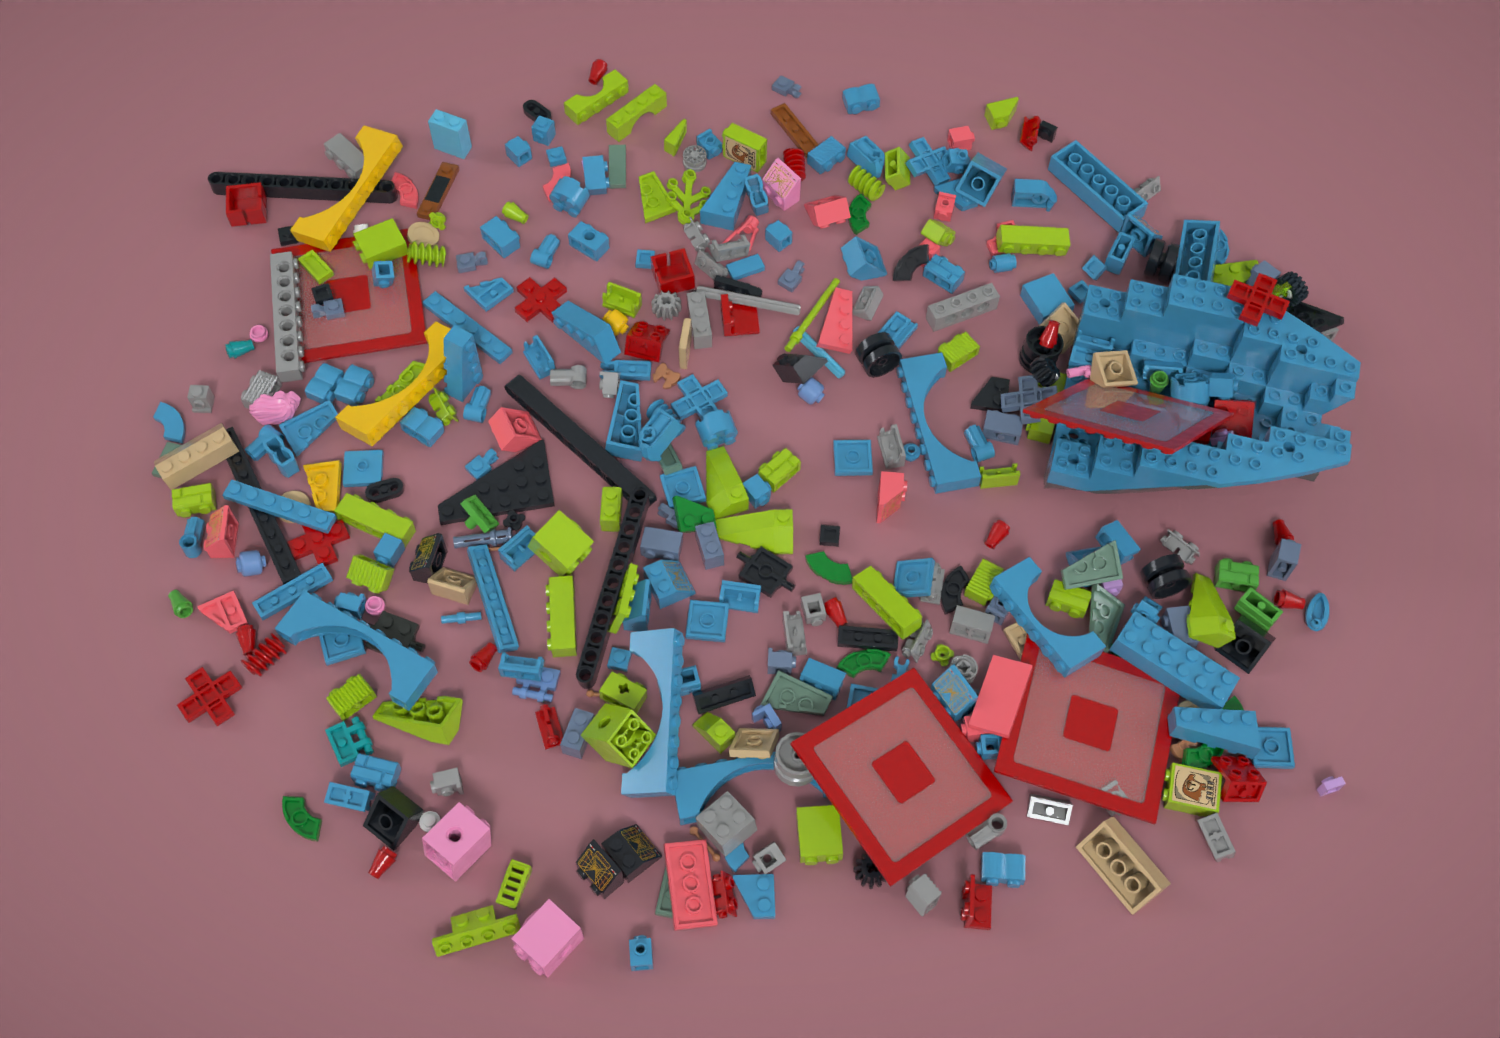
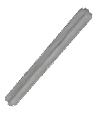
(753, 301)

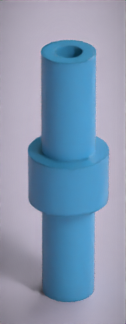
(461, 617)

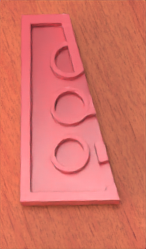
(837, 327)

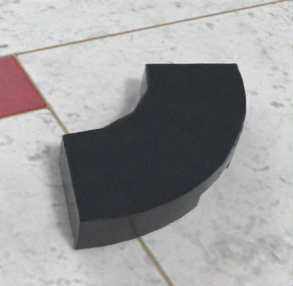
(910, 262)
(952, 589)

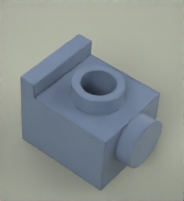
(997, 609)
(780, 660)

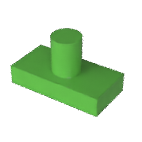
(478, 515)

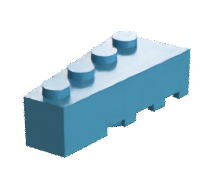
(727, 199)
(587, 330)
(461, 363)
(625, 424)
(1218, 728)

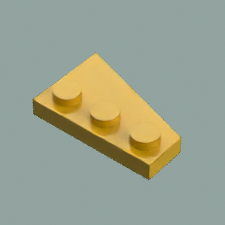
(325, 484)

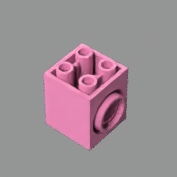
(457, 841)
(547, 938)

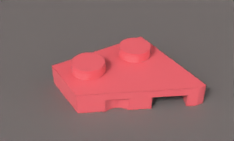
(225, 612)

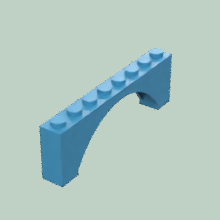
(945, 468)
(314, 617)
(658, 768)
(701, 782)

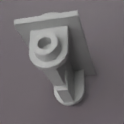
(1149, 188)
(694, 230)
(709, 266)
(1175, 541)
(936, 588)
(917, 647)

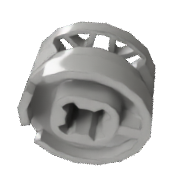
(690, 154)
(967, 666)

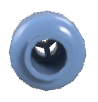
(811, 391)
(250, 563)

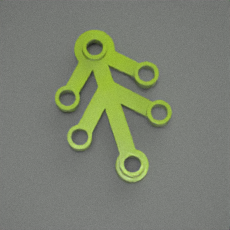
(685, 212)

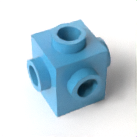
(955, 160)
(1148, 609)

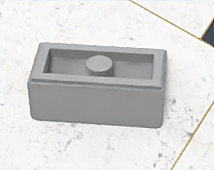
(867, 302)
(1049, 809)

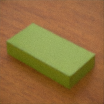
(315, 267)

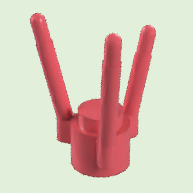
(748, 226)

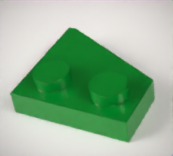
(691, 514)

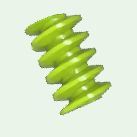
(865, 183)
(426, 254)

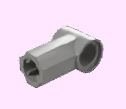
(573, 377)
(985, 832)

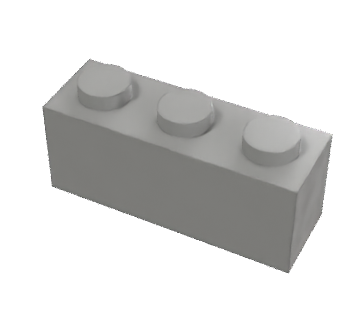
(345, 155)
(699, 320)

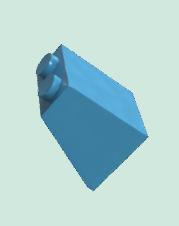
(980, 179)

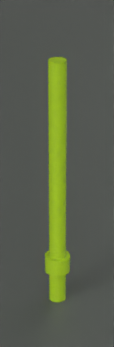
(796, 336)

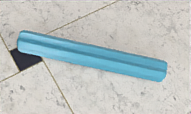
(811, 344)

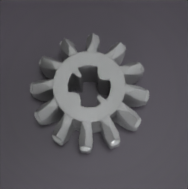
(666, 305)

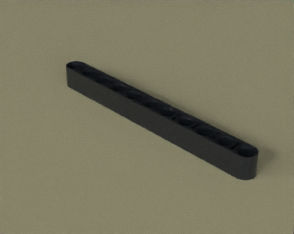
(302, 186)
(574, 438)
(612, 594)

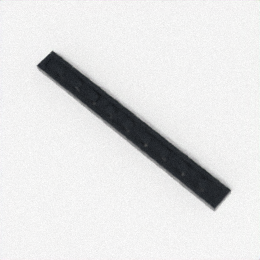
(265, 522)

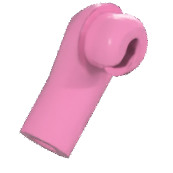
(1079, 371)

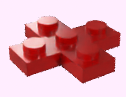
(539, 298)
(1258, 299)
(319, 543)
(209, 696)

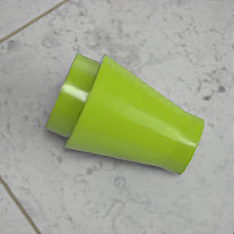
(513, 212)

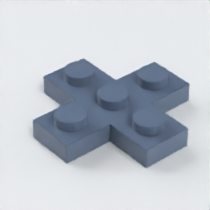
(1025, 397)

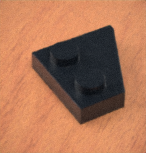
(990, 395)

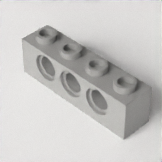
(962, 307)

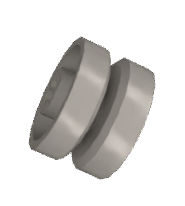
(788, 764)

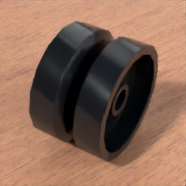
(1163, 260)
(878, 354)
(1166, 576)

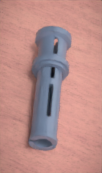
(493, 534)

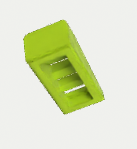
(675, 138)
(507, 882)

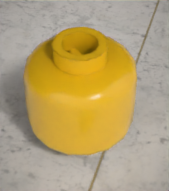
(617, 321)

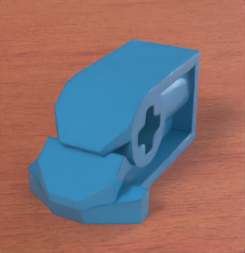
(867, 155)
(1033, 194)
(658, 434)

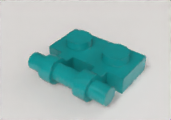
(343, 744)

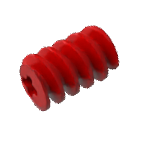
(795, 161)
(264, 656)

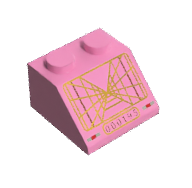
(782, 185)

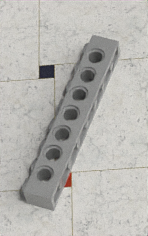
(286, 317)

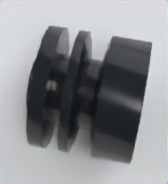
(1032, 349)

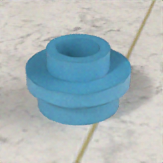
(912, 456)

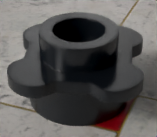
(516, 525)

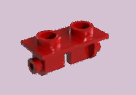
(1030, 132)
(549, 726)
(723, 885)

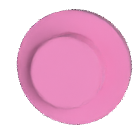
(258, 333)
(375, 605)

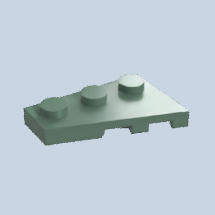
(1094, 568)
(1104, 615)
(796, 696)

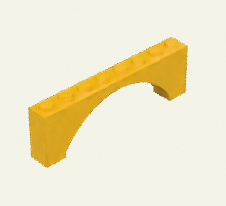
(327, 227)
(374, 420)

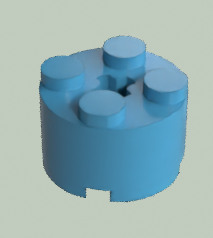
(569, 196)
(1190, 388)
(716, 429)

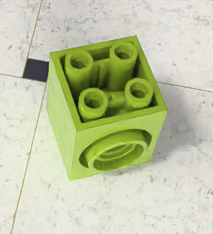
(561, 544)
(618, 735)

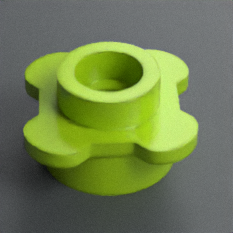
(437, 220)
(942, 649)

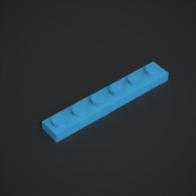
(453, 316)
(279, 506)
(492, 598)

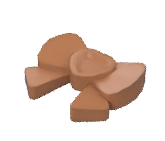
(668, 375)
(1177, 749)

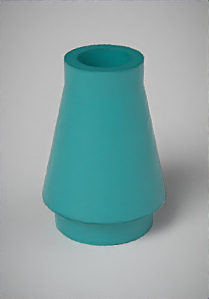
(238, 348)

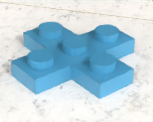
(927, 161)
(697, 398)

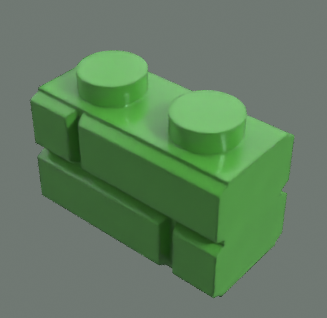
(1236, 575)
(1258, 609)

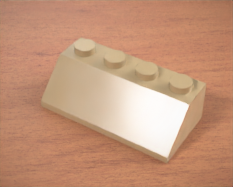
(195, 456)
(1123, 865)

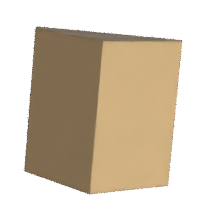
(1112, 369)
(452, 585)

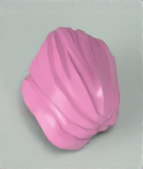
(275, 408)

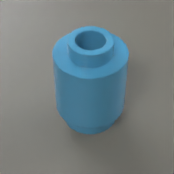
(1002, 263)

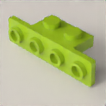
(475, 929)

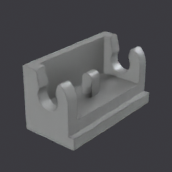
(730, 250)
(891, 447)
(972, 624)
(794, 633)
(1216, 837)

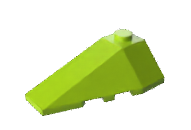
(723, 485)
(767, 529)
(1208, 616)
(430, 720)

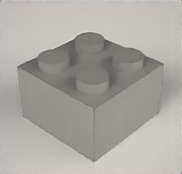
(726, 823)

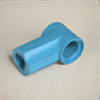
(544, 254)
(476, 409)
(980, 448)
(256, 449)
(192, 536)

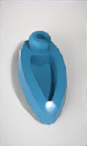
(1317, 612)

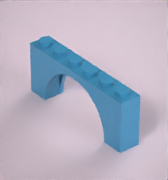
(1065, 652)

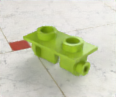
(438, 401)

